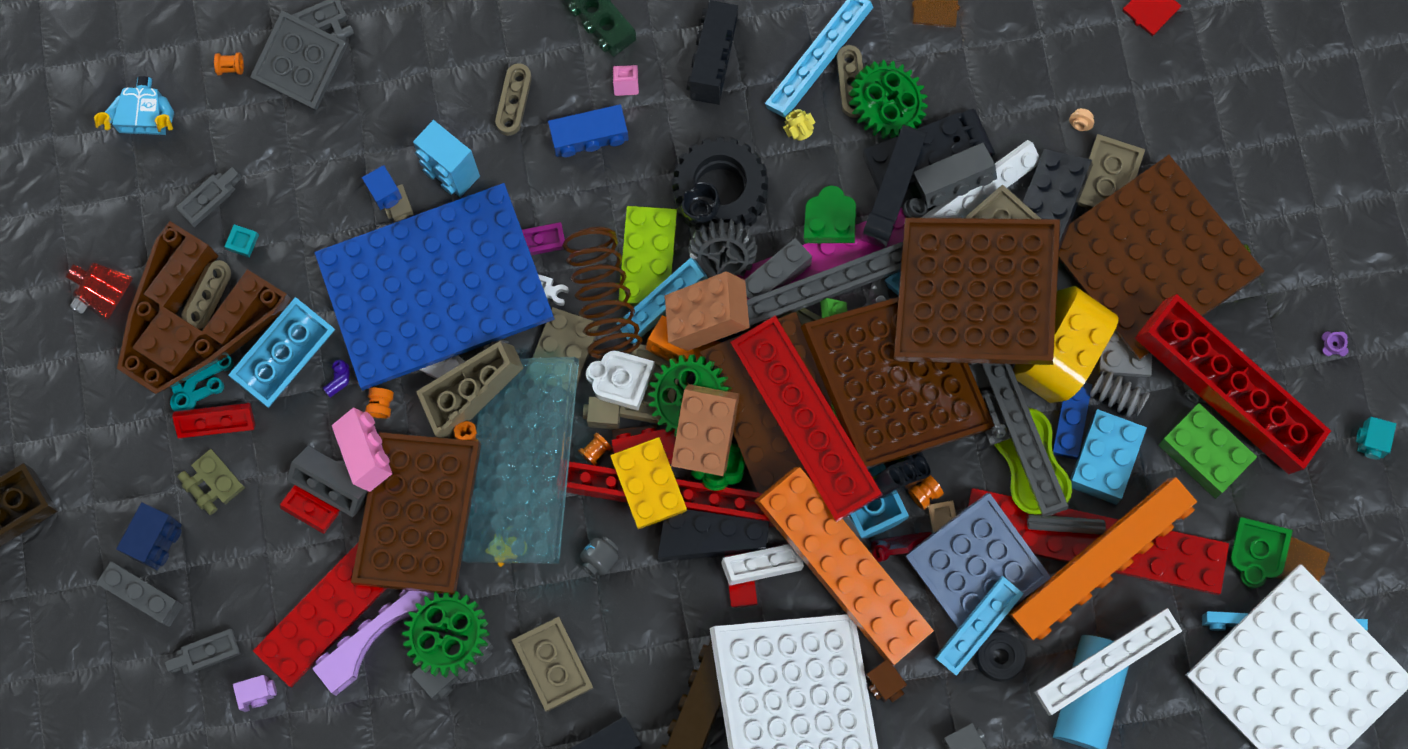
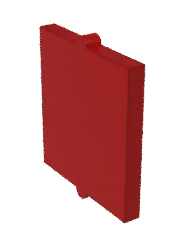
(1151, 13)

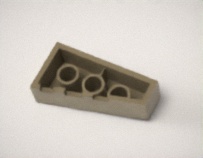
(468, 388)

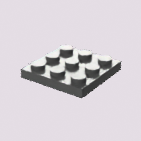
(299, 60)

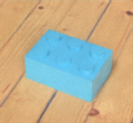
(446, 159)
(1107, 456)

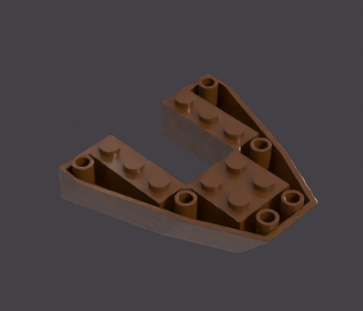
(165, 349)

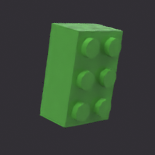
(1207, 451)

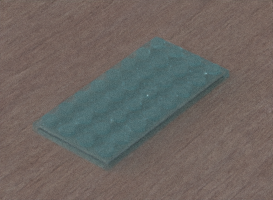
(523, 466)

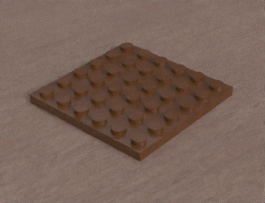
(1155, 243)
(978, 291)
(887, 403)

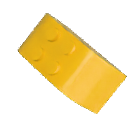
(1080, 338)

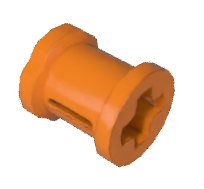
(228, 64)
(465, 431)
(595, 449)

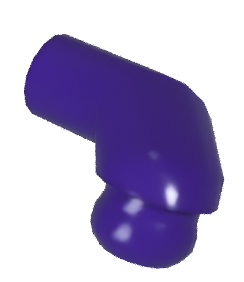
(341, 378)

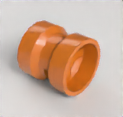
(379, 402)
(926, 491)

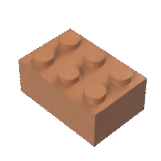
(706, 311)
(705, 430)

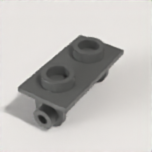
(999, 432)

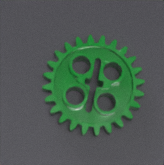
(887, 99)
(704, 375)
(438, 655)

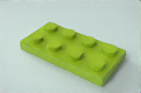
(647, 250)

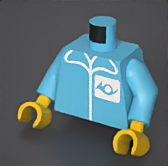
(138, 111)

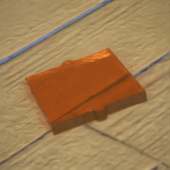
(935, 12)
(1304, 554)

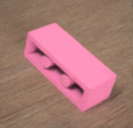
(362, 449)

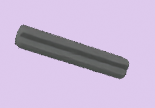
(1066, 524)

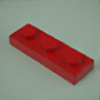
(213, 420)

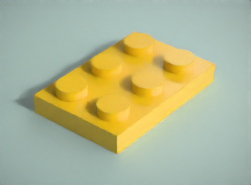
(648, 483)

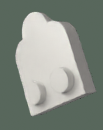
(620, 378)

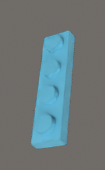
(653, 306)
(979, 625)

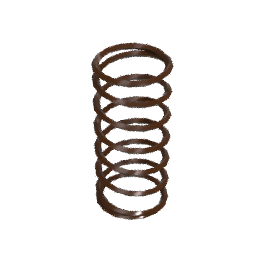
(599, 353)

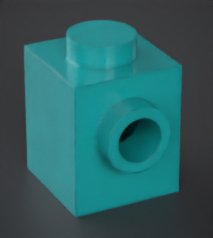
(1376, 438)

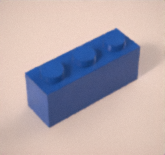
(588, 131)

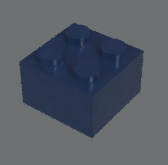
(150, 536)

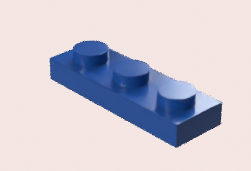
(1071, 424)

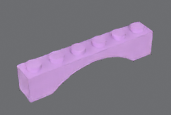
(343, 664)

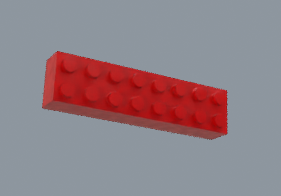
(1233, 384)

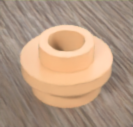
(1082, 120)

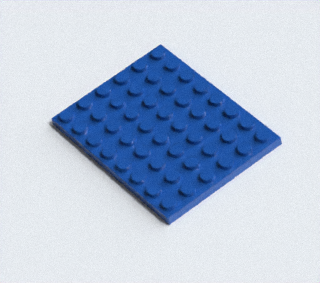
(433, 286)

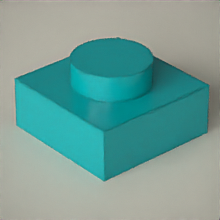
(241, 241)

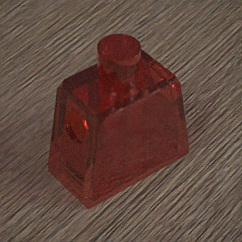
(99, 287)

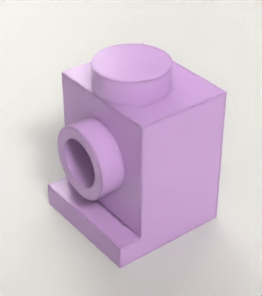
(254, 692)

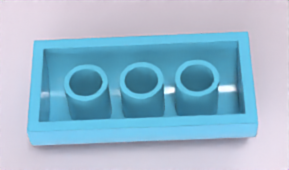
(281, 352)
(879, 514)
(1091, 716)

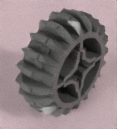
(723, 248)

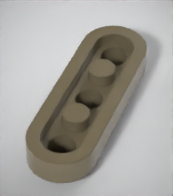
(846, 73)
(513, 90)
(213, 288)

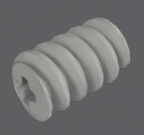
(1119, 394)

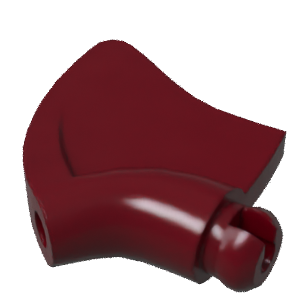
(902, 544)

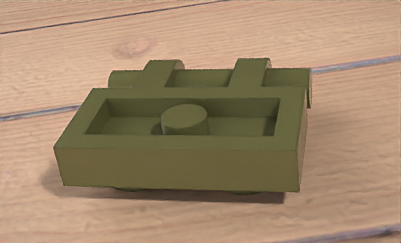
(217, 477)

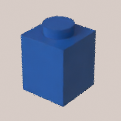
(382, 188)

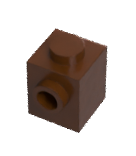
(885, 682)

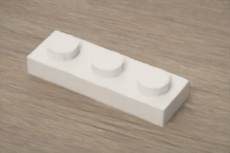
(761, 564)

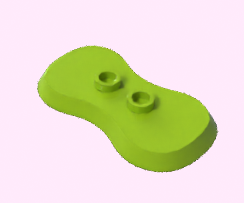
(1020, 487)

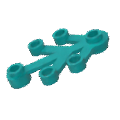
(190, 384)

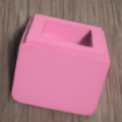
(625, 80)

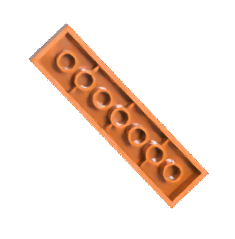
(1102, 558)
(844, 566)

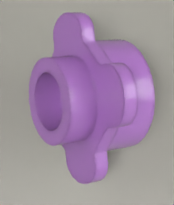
(1341, 340)

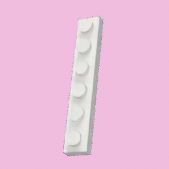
(1008, 171)
(1108, 661)

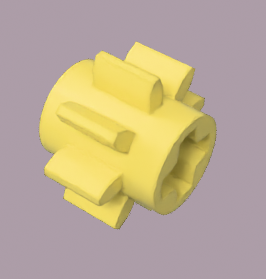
(799, 125)

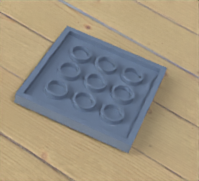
(971, 555)

